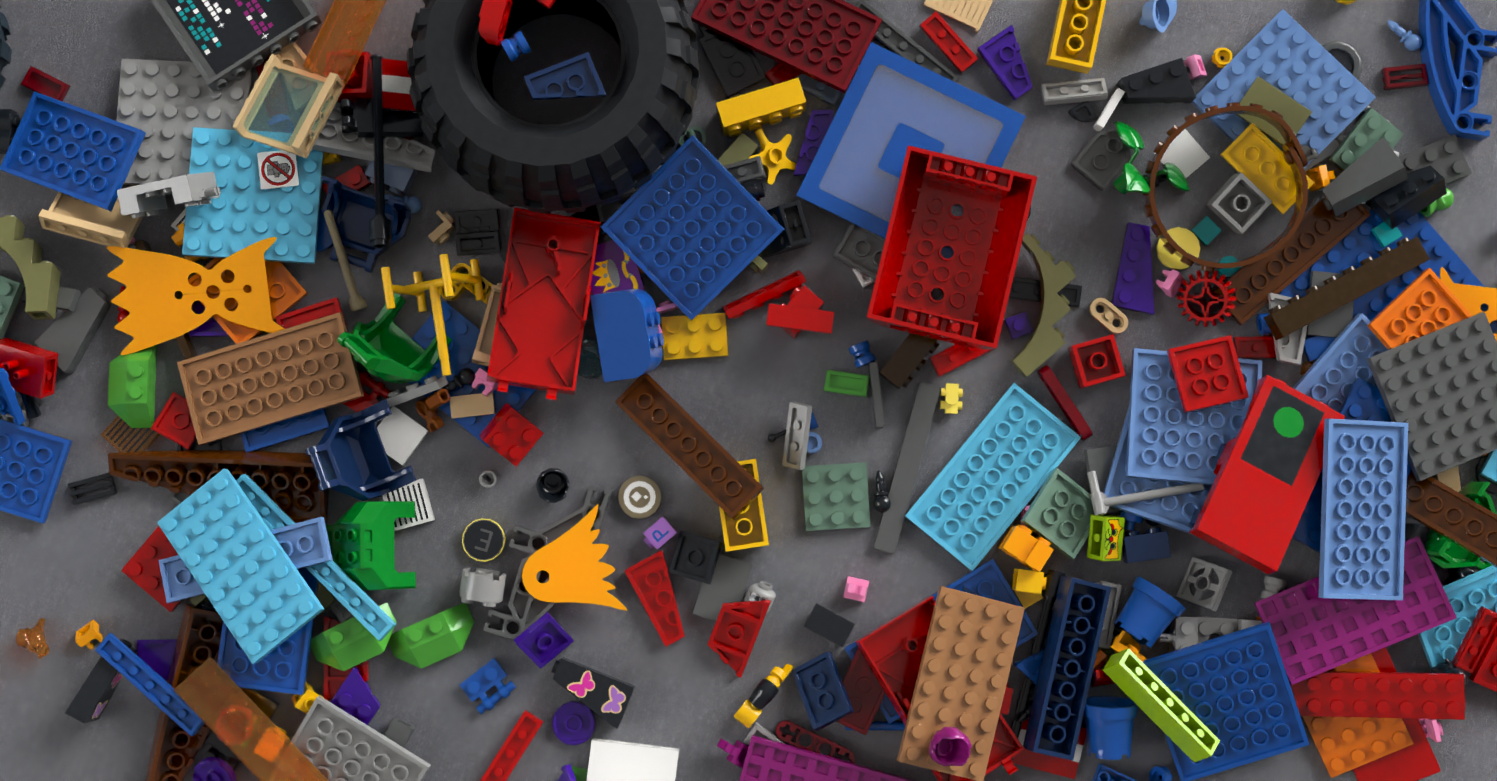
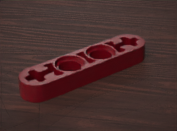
(1064, 402)
(816, 741)

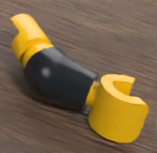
(762, 695)

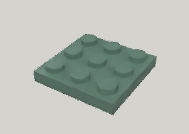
(836, 496)
(1061, 514)

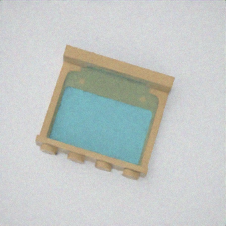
(288, 107)

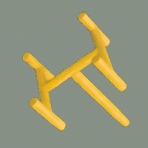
(417, 289)

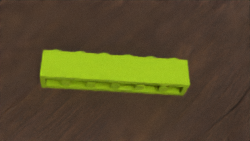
(1161, 705)

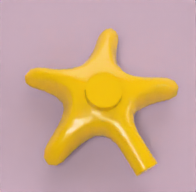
(774, 155)

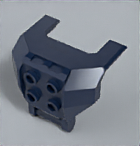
(352, 216)
(354, 458)

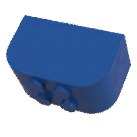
(627, 333)

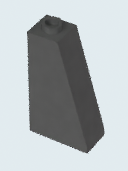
(1365, 178)
(75, 330)

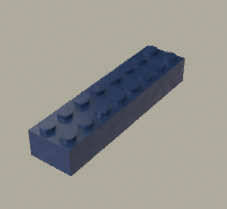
(1066, 668)

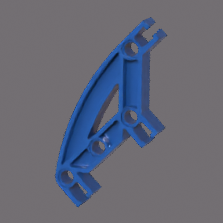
(1450, 96)

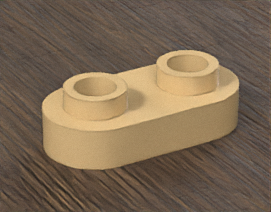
(1109, 314)

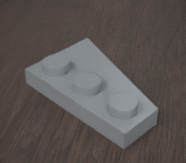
(1289, 348)

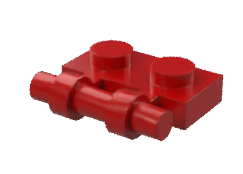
(368, 400)

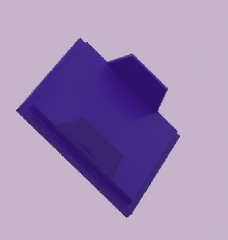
(157, 654)

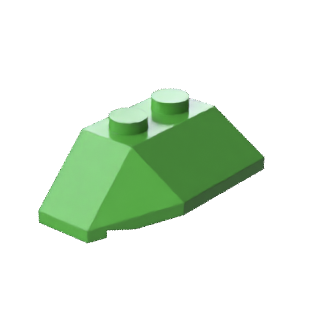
(134, 387)
(433, 637)
(349, 643)

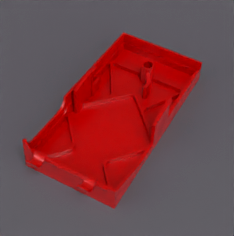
(543, 302)
(895, 659)

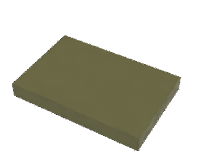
(1273, 99)

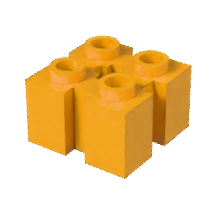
(1025, 548)

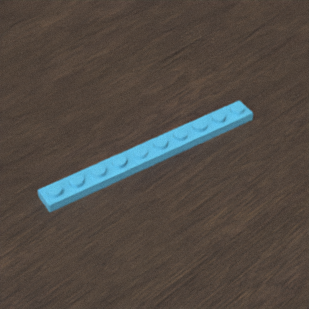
(328, 573)

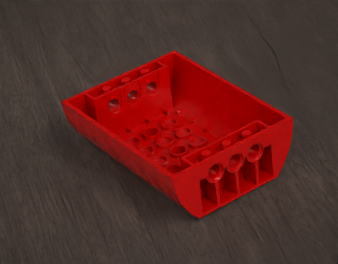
(982, 240)

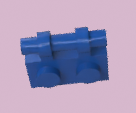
(483, 680)

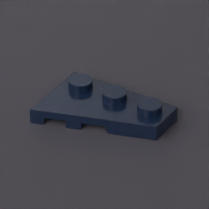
(566, 80)

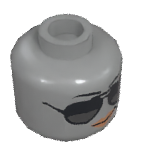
(760, 592)

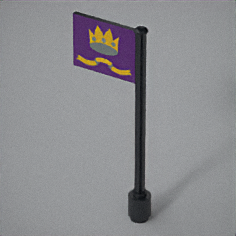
(618, 272)

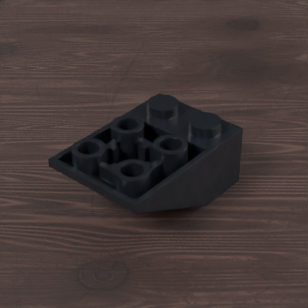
(795, 230)

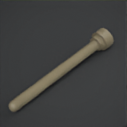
(356, 300)

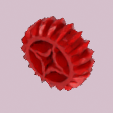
(1216, 298)

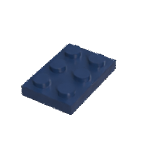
(822, 691)

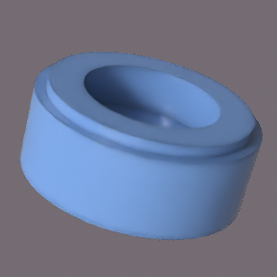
(814, 443)

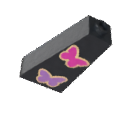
(597, 690)
(96, 691)

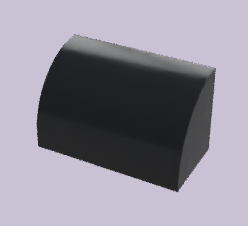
(829, 625)

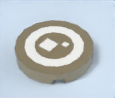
(639, 497)

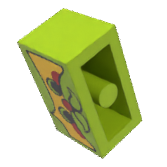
(1105, 537)

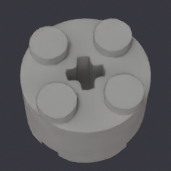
(482, 586)

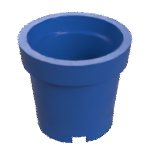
(1148, 612)
(1109, 726)

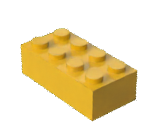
(1076, 34)
(761, 107)
(749, 526)

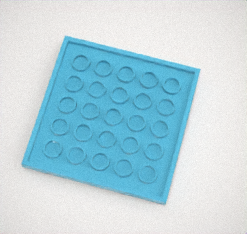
(246, 211)

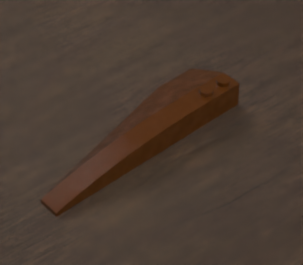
(283, 476)
(172, 746)

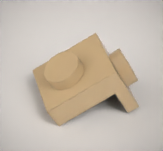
(442, 232)

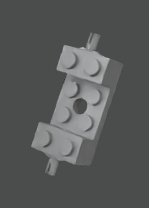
(150, 197)
(1193, 630)

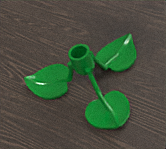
(1131, 179)

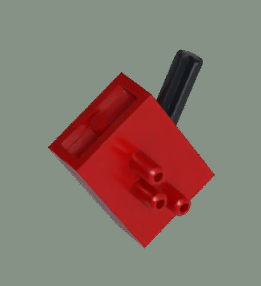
(30, 371)

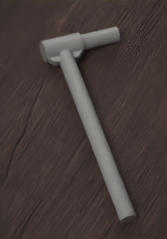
(1101, 502)

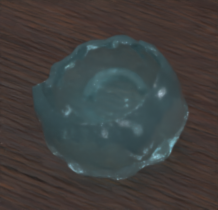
(589, 360)

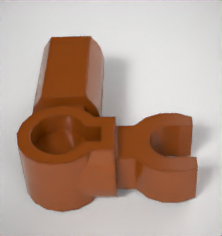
(428, 408)

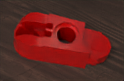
(494, 19)

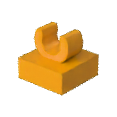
(1320, 177)
(87, 633)

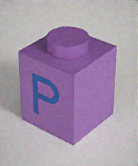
(659, 533)

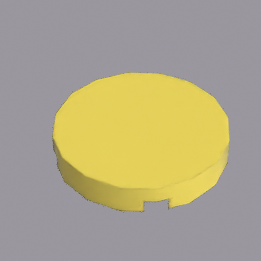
(1186, 240)

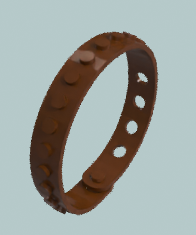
(1292, 154)

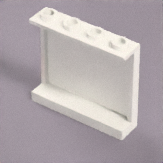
(631, 761)

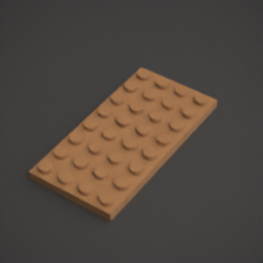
(269, 379)
(962, 678)

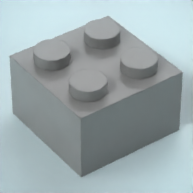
(1238, 203)

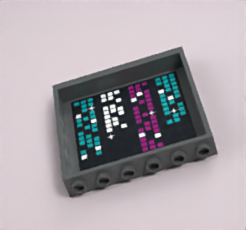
(235, 35)

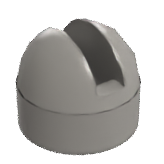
(484, 482)

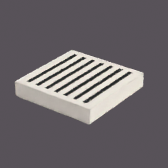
(415, 492)

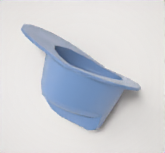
(1158, 14)

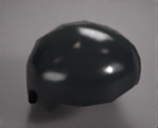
(552, 485)

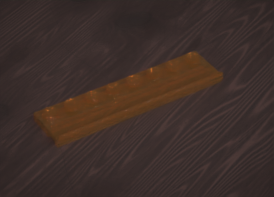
(343, 37)
(244, 726)

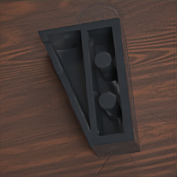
(1158, 84)
(1409, 196)

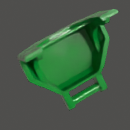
(388, 349)
(364, 544)
(1447, 553)

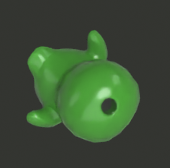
(1440, 204)

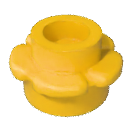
(1226, 53)

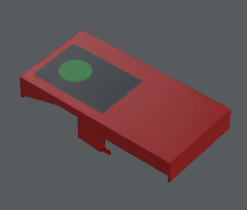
(1266, 476)

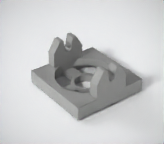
(1195, 566)

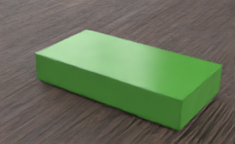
(846, 383)

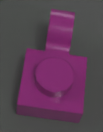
(736, 752)

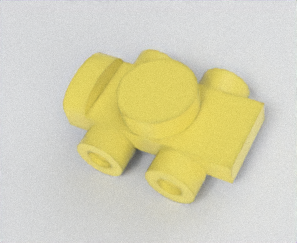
(952, 393)

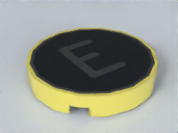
(483, 540)

